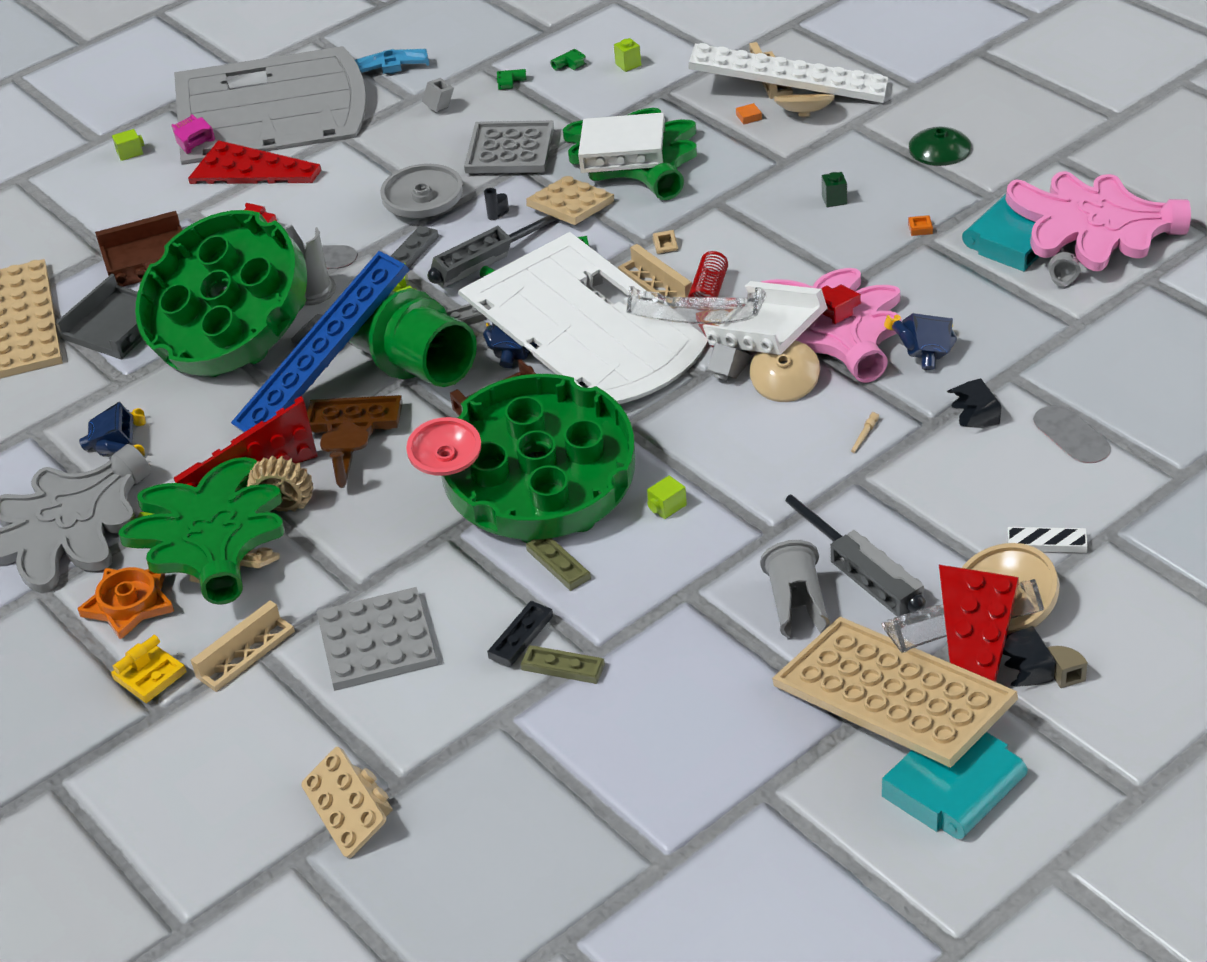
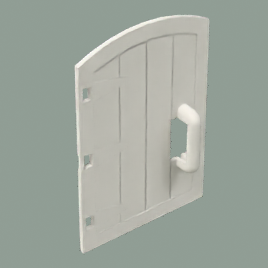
(580, 331)

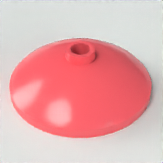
(443, 446)

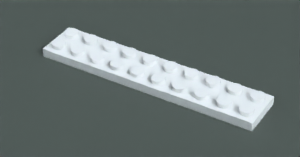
(788, 72)

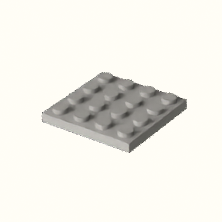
(509, 147)
(376, 638)

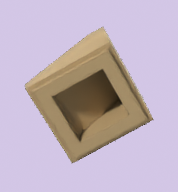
(665, 242)

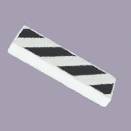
(1050, 539)

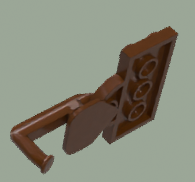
(349, 425)

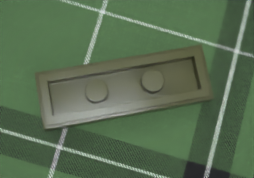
(558, 562)
(563, 664)

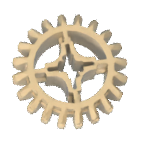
(292, 480)

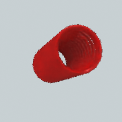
(702, 269)

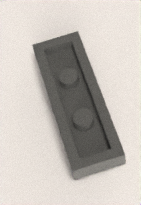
(415, 245)

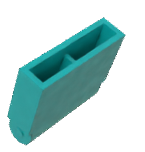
(1002, 236)
(958, 795)

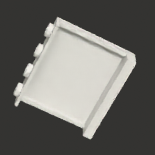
(621, 142)
(779, 323)

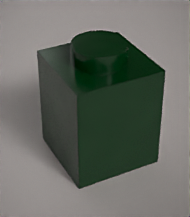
(834, 189)

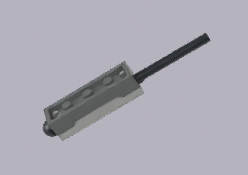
(477, 252)
(868, 566)

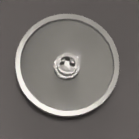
(421, 190)

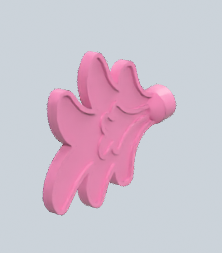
(1095, 217)
(858, 336)

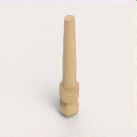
(869, 424)

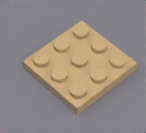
(570, 200)

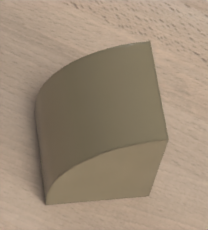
(1070, 666)

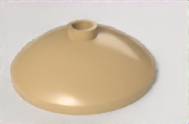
(804, 102)
(787, 380)

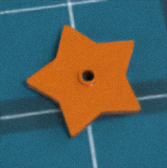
(126, 599)

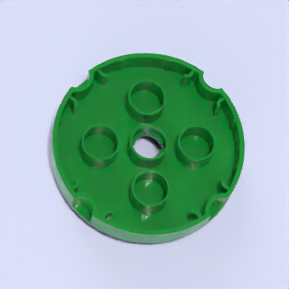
(216, 330)
(550, 496)

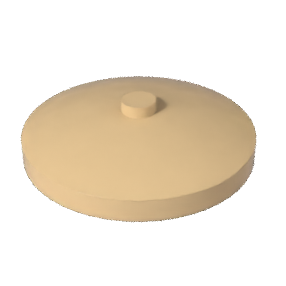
(1027, 564)

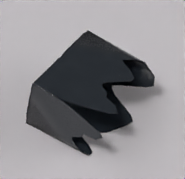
(979, 404)
(1029, 657)

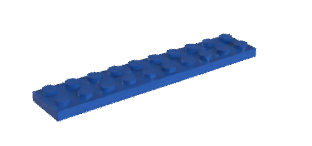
(324, 340)

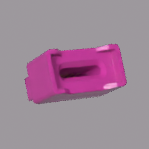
(192, 133)

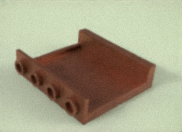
(136, 245)

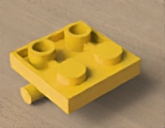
(147, 669)

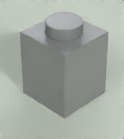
(437, 94)

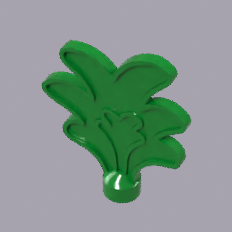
(662, 179)
(206, 527)

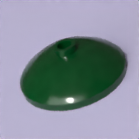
(939, 146)

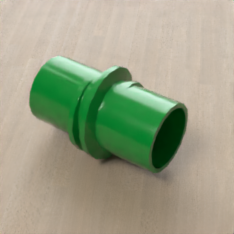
(417, 339)

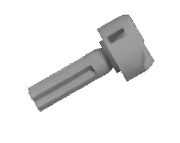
(1063, 268)

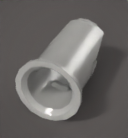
(319, 284)
(795, 582)

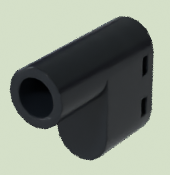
(496, 204)

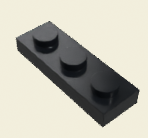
(520, 633)

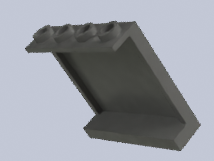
(103, 320)

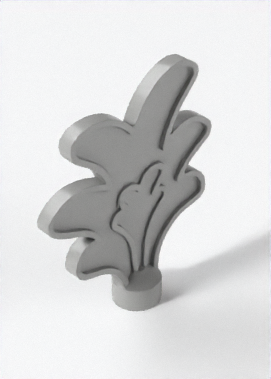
(69, 517)

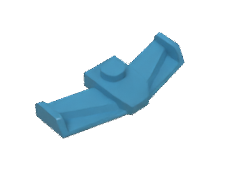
(392, 59)

